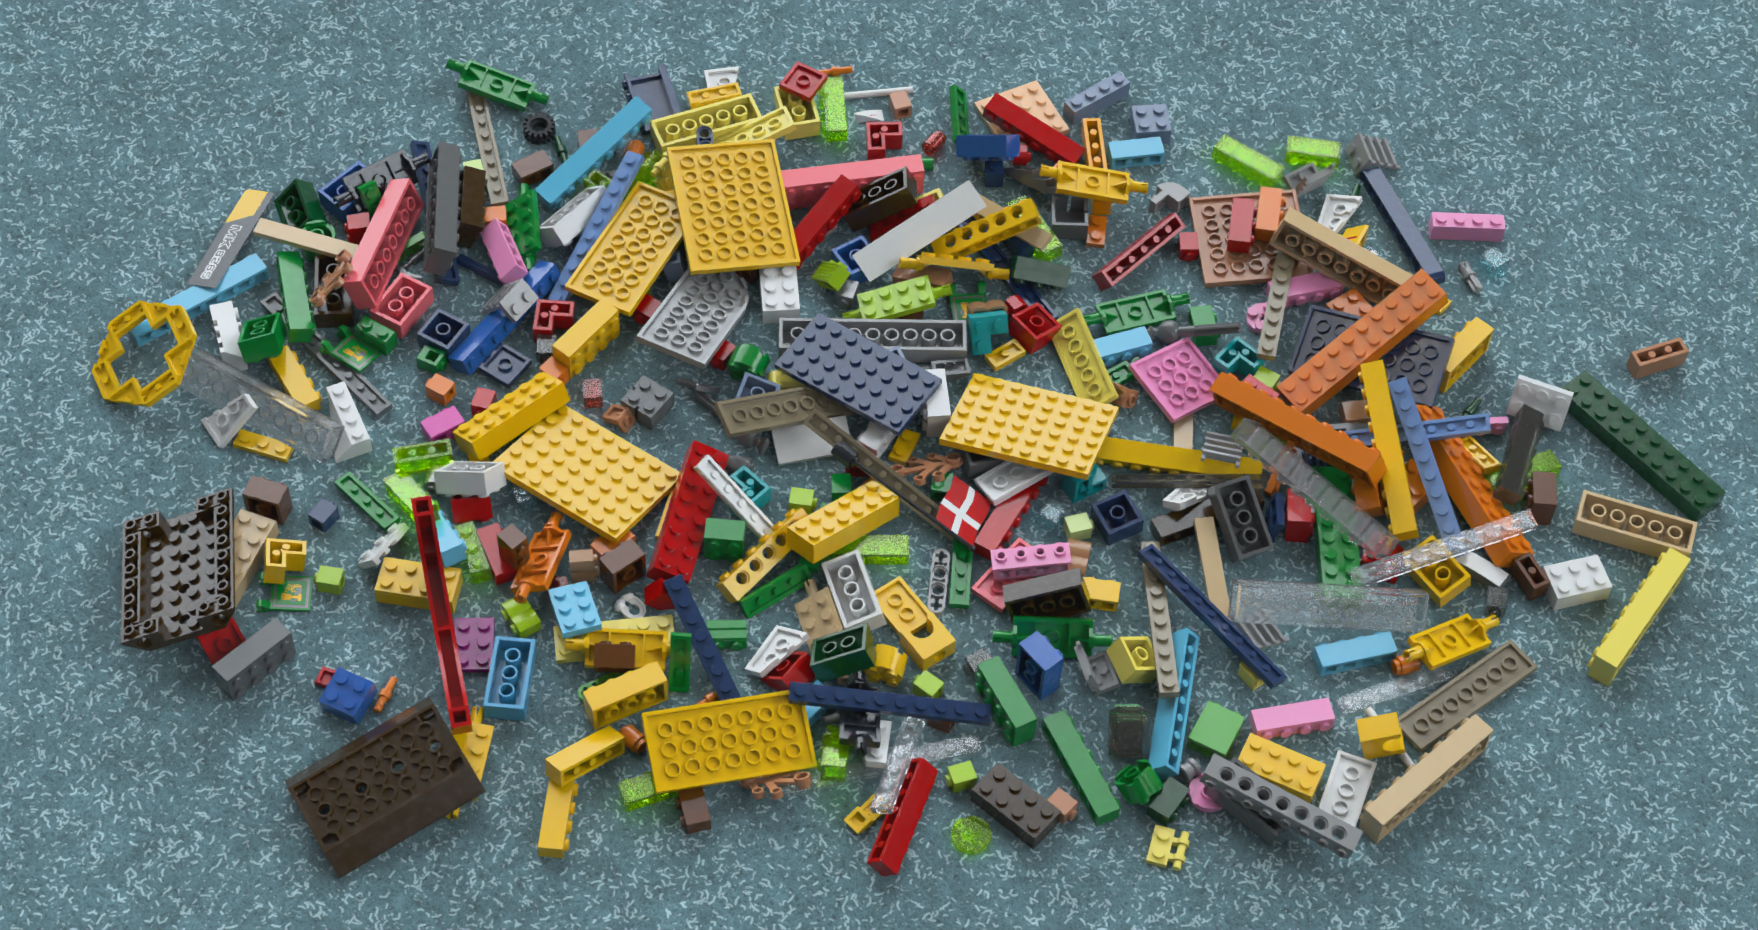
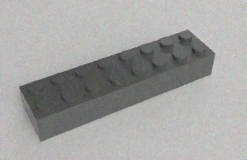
(442, 209)

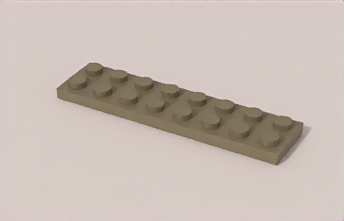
(774, 410)
(1465, 695)

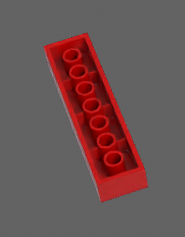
(685, 517)

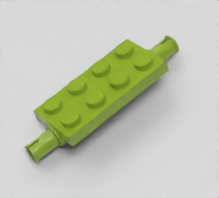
(898, 299)

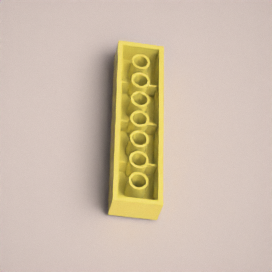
(1637, 616)

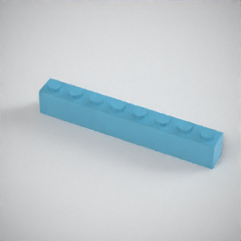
(594, 153)
(198, 298)
(1173, 711)

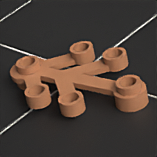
(332, 280)
(928, 466)
(800, 779)

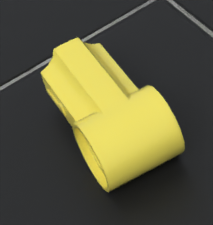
(784, 380)

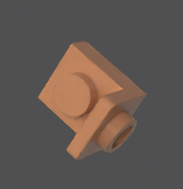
(1127, 396)
(619, 416)

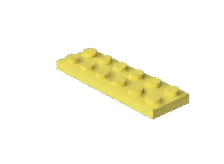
(766, 127)
(1083, 359)
(655, 623)

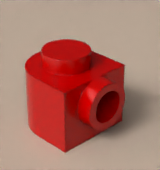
(1025, 156)
(1015, 304)

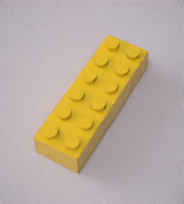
(511, 416)
(843, 521)

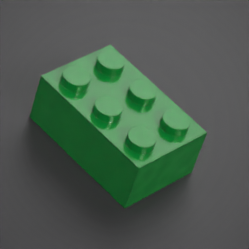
(262, 338)

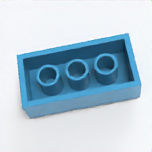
(510, 678)

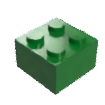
(724, 539)

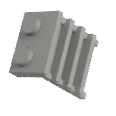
(1369, 151)
(1307, 178)
(512, 299)
(1221, 448)
(1256, 637)
(1097, 671)

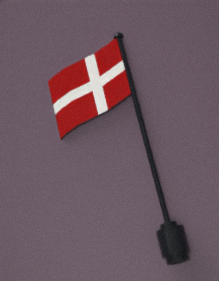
(959, 512)

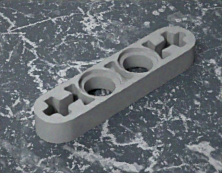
(938, 582)

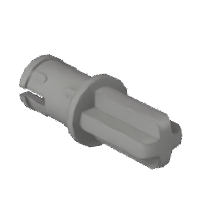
(1470, 277)

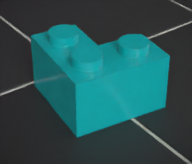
(982, 326)
(1237, 357)
(752, 486)
(1078, 488)

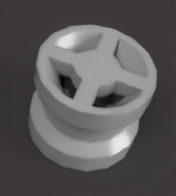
(1189, 770)

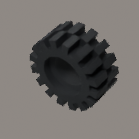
(539, 136)

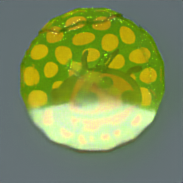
(971, 835)

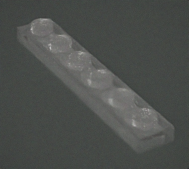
(1392, 690)
(897, 765)

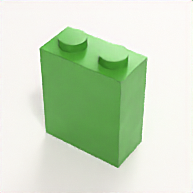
(1215, 730)

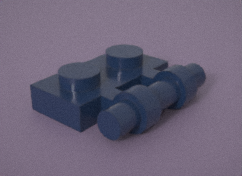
(1275, 515)

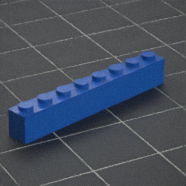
(496, 324)

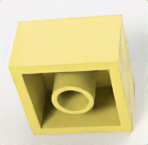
(1133, 659)

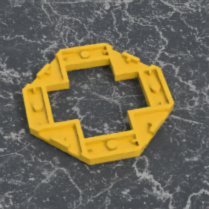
(176, 358)

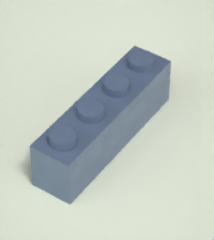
(1096, 98)

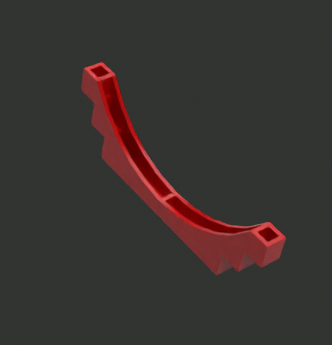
(441, 615)

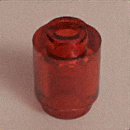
(933, 143)

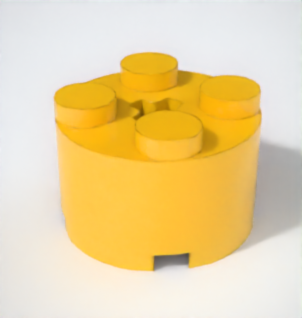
(888, 665)

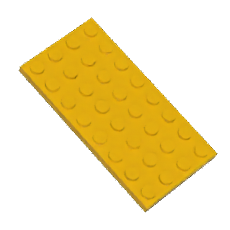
(630, 250)
(727, 741)

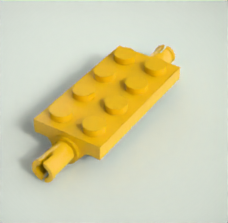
(1093, 182)
(982, 265)
(1450, 641)
(649, 644)
(475, 746)

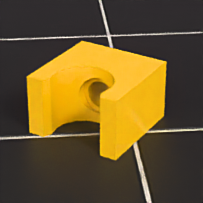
(931, 649)
(1380, 736)

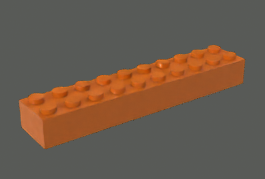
(1363, 343)
(1307, 433)
(1472, 491)

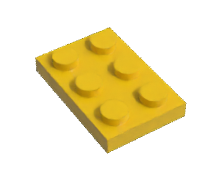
(902, 606)

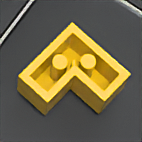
(282, 556)

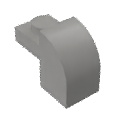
(1169, 194)

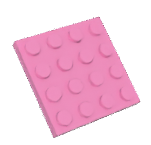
(1176, 379)

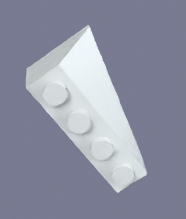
(228, 333)
(355, 438)
(876, 439)

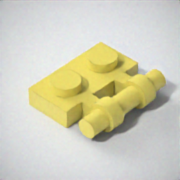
(663, 180)
(1161, 845)

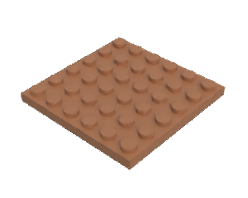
(1225, 268)

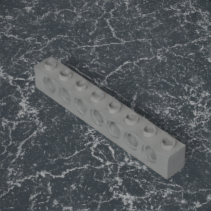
(1290, 803)

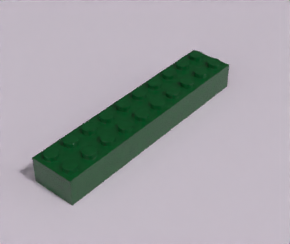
(1642, 448)

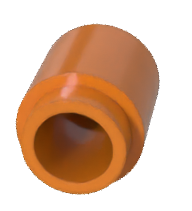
(635, 146)
(1401, 667)
(634, 738)

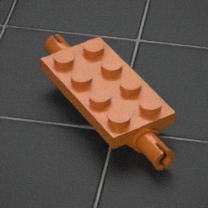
(545, 555)

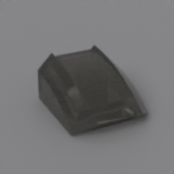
(1128, 732)

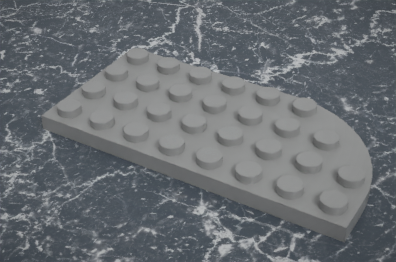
(696, 316)

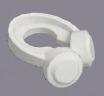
(633, 600)

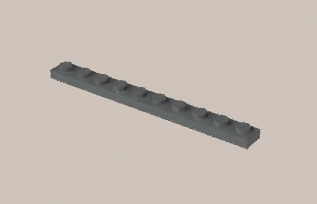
(355, 382)

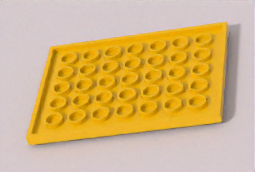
(732, 206)
(1029, 426)
(588, 472)

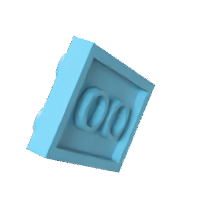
(574, 609)

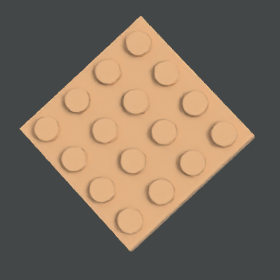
(1032, 100)

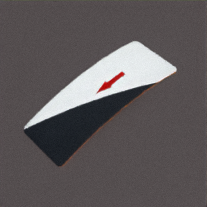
(869, 115)

